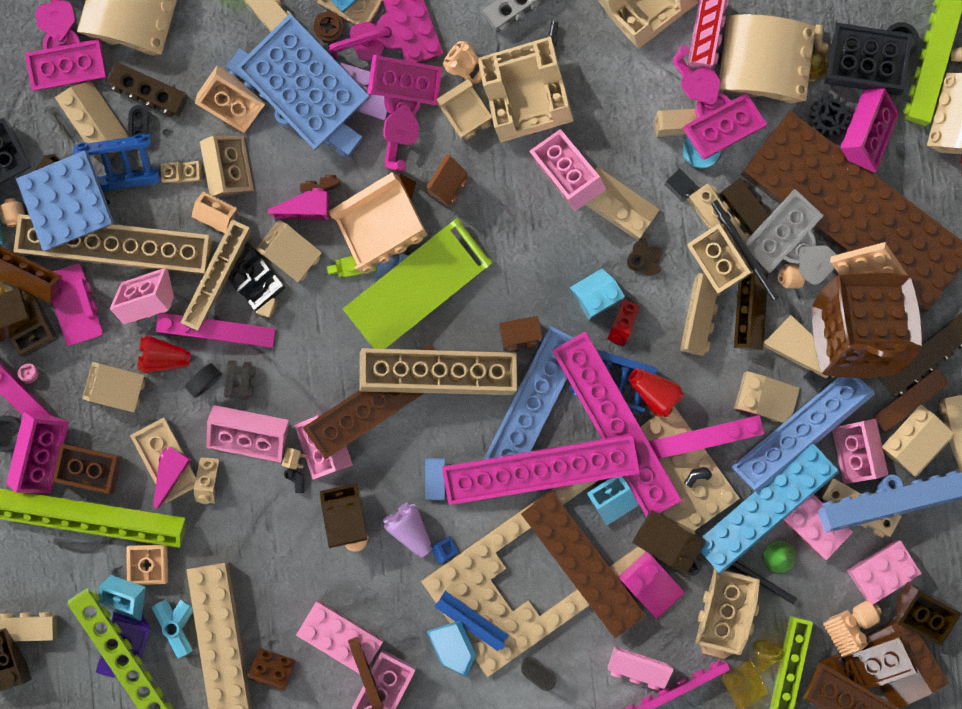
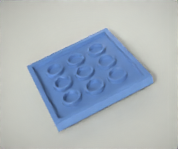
(65, 200)

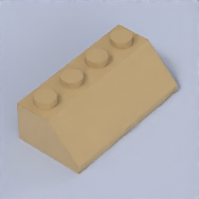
(91, 115)
(623, 206)
(699, 317)

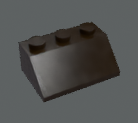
(925, 614)

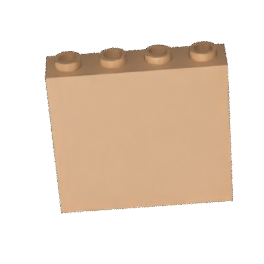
(379, 222)

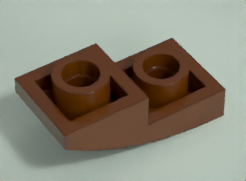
(327, 183)

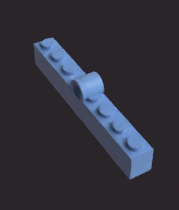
(343, 139)
(891, 501)

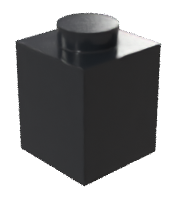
(680, 184)

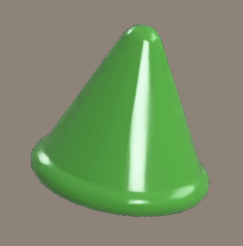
(779, 556)

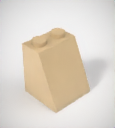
(289, 251)
(113, 387)

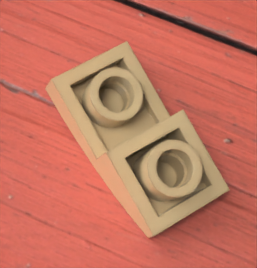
(181, 172)

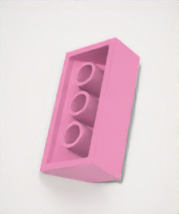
(246, 433)

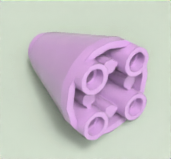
(409, 529)

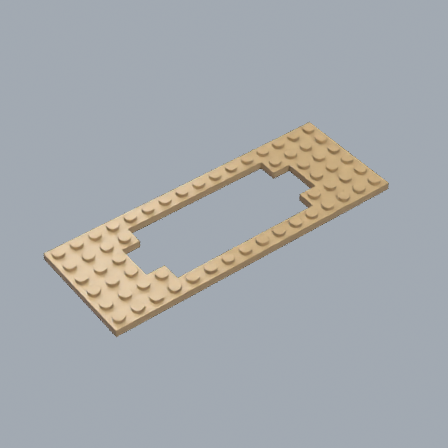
(471, 572)

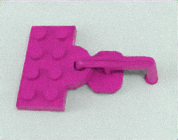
(409, 30)
(66, 60)
(404, 89)
(718, 118)

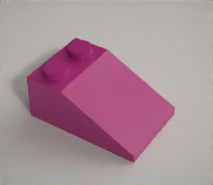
(306, 206)
(651, 584)

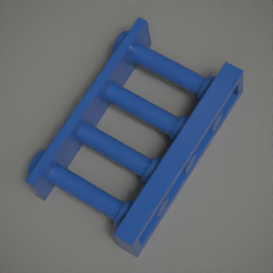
(129, 178)
(626, 366)

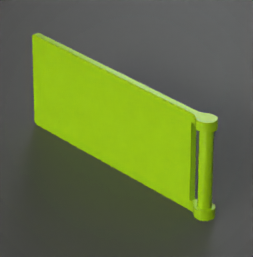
(416, 286)

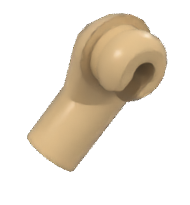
(818, 39)

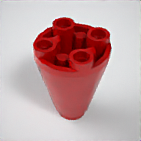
(161, 355)
(656, 391)

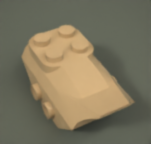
(727, 614)

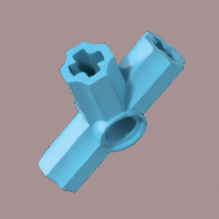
(179, 617)

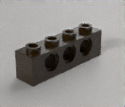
(122, 73)

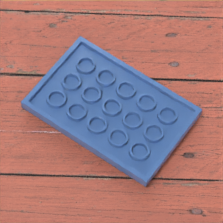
(302, 82)

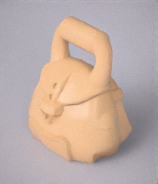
(462, 61)

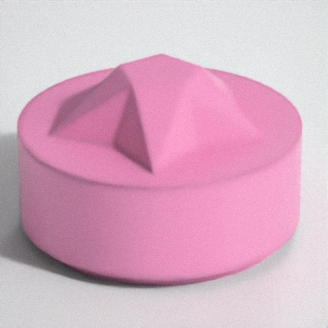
(28, 373)

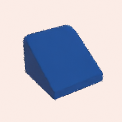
(444, 549)

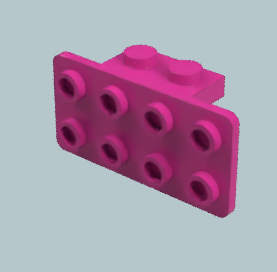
(75, 307)

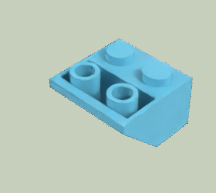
(612, 499)
(122, 597)

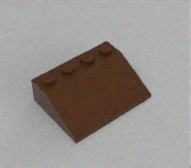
(916, 686)

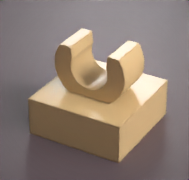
(291, 458)

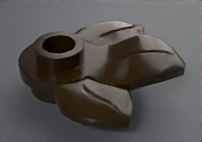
(647, 256)

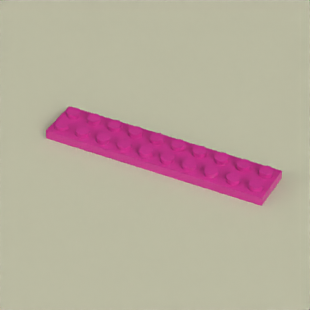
(614, 418)
(541, 469)

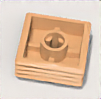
(156, 555)

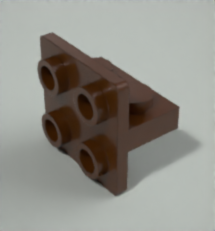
(271, 669)

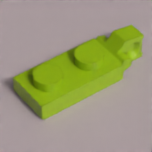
(345, 268)

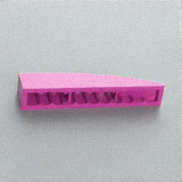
(217, 331)
(18, 395)
(707, 437)

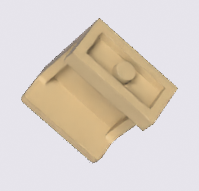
(465, 110)

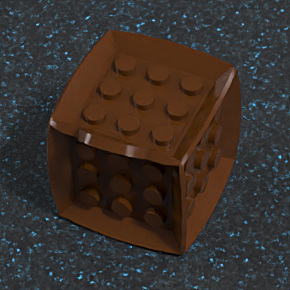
(866, 325)

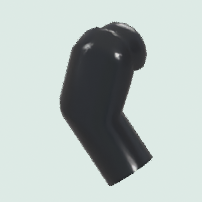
(696, 474)
(297, 478)

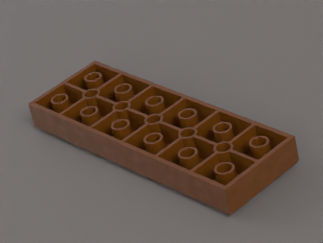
(855, 205)

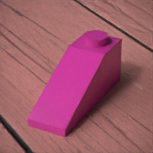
(169, 472)

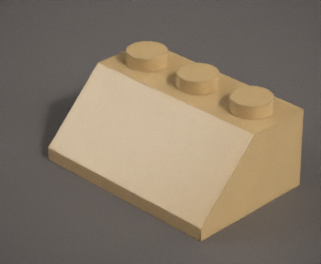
(226, 165)
(720, 258)
(917, 441)

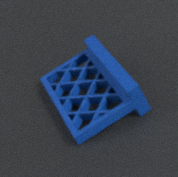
(472, 621)

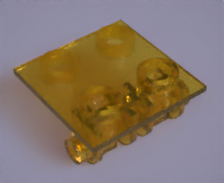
(744, 685)

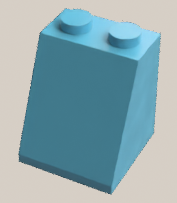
(597, 293)

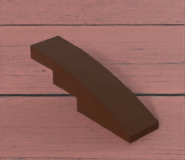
(911, 400)

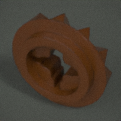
(323, 19)

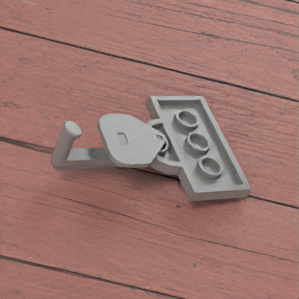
(783, 237)

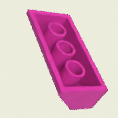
(870, 129)
(36, 453)

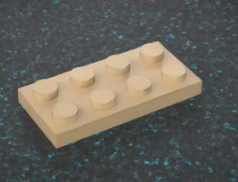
(150, 444)

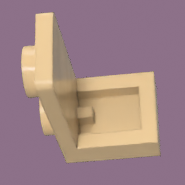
(205, 480)

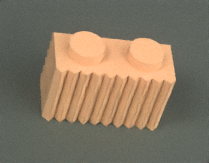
(213, 212)
(845, 633)

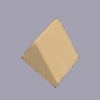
(268, 309)

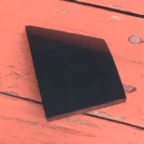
(255, 278)

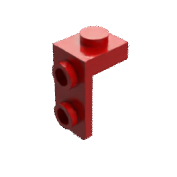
(623, 322)

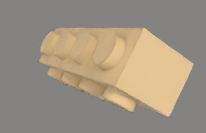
(701, 202)
(836, 491)

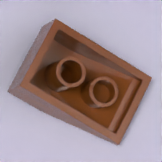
(447, 182)

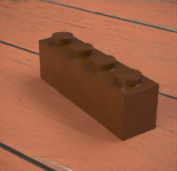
(29, 276)

